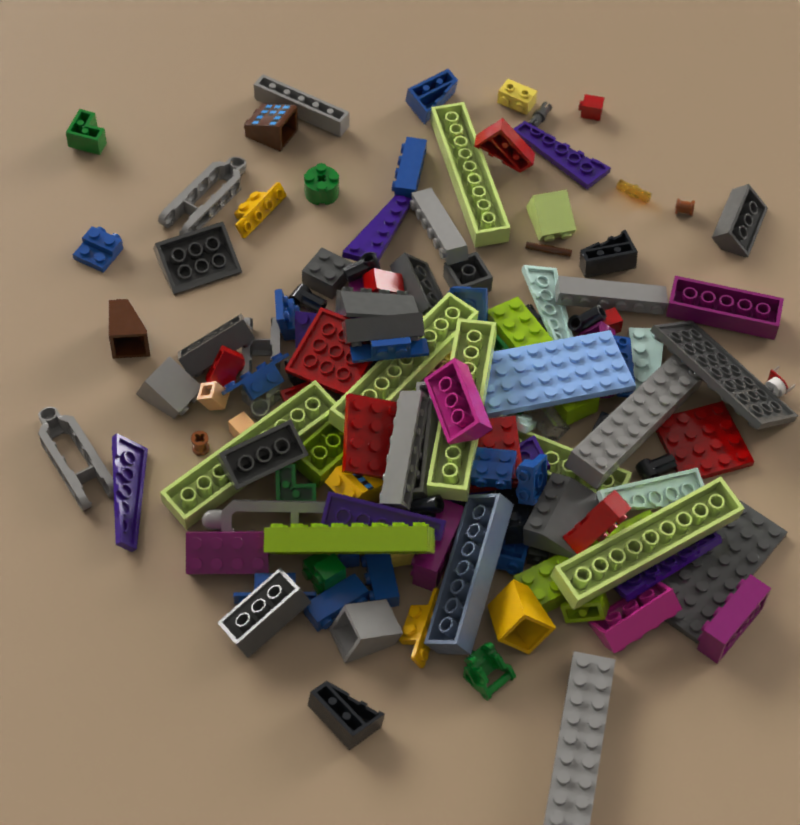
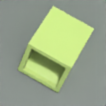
(551, 215)

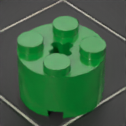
(321, 184)

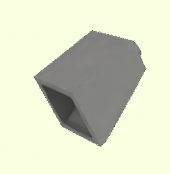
(170, 389)
(365, 629)

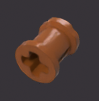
(684, 207)
(200, 443)

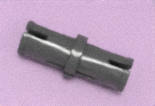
(540, 115)

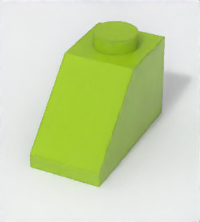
(590, 611)

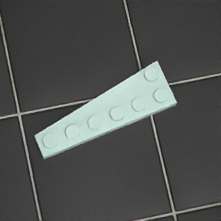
(656, 491)

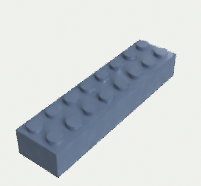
(469, 574)

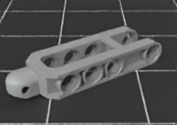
(201, 216)
(262, 347)
(54, 425)
(222, 518)

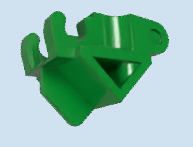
(481, 664)

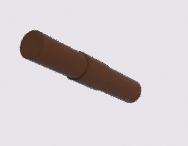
(548, 249)

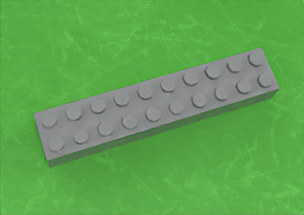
(633, 422)
(580, 740)

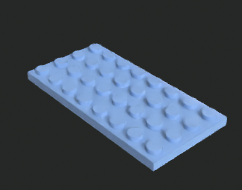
(556, 374)

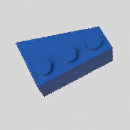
(431, 93)

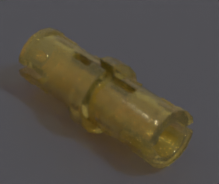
(633, 191)

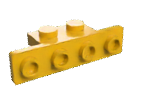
(257, 208)
(416, 629)

